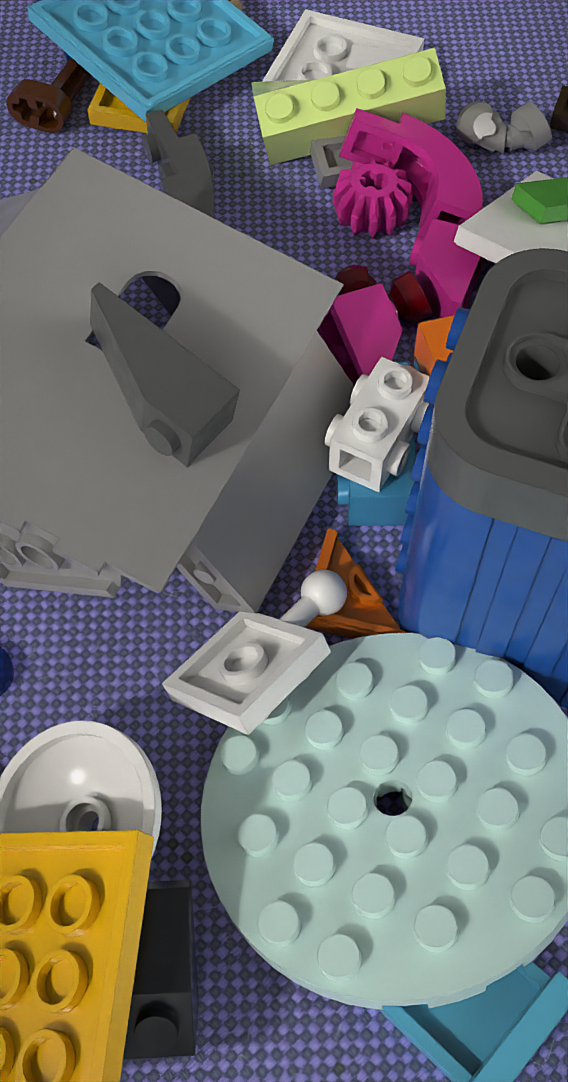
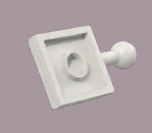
(258, 658)

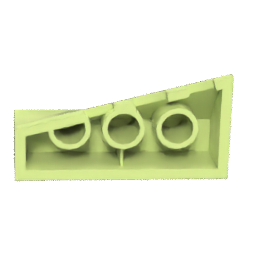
(321, 108)

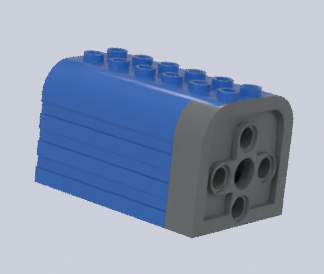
(492, 477)

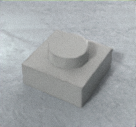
(327, 161)

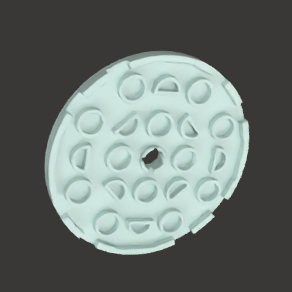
(410, 900)

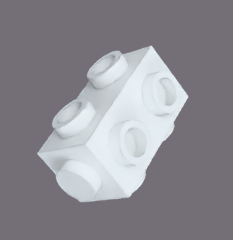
(378, 424)

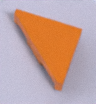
(363, 609)

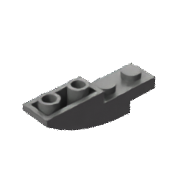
(180, 162)

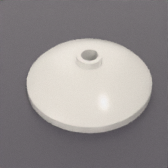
(76, 775)

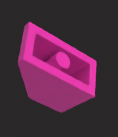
(445, 269)
(361, 330)

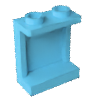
(491, 1032)

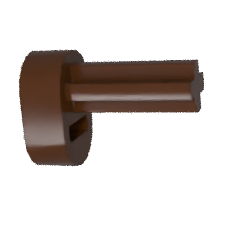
(47, 105)

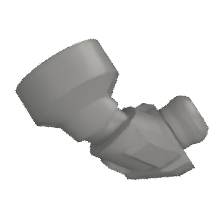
(484, 126)

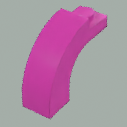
(433, 164)

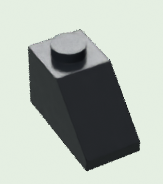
(165, 979)

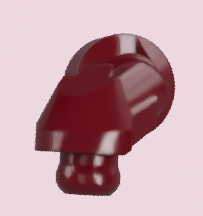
(404, 292)

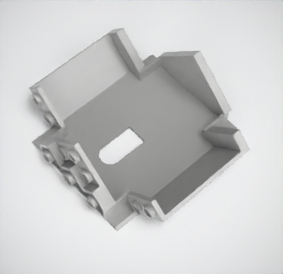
(76, 473)

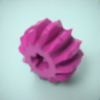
(372, 197)

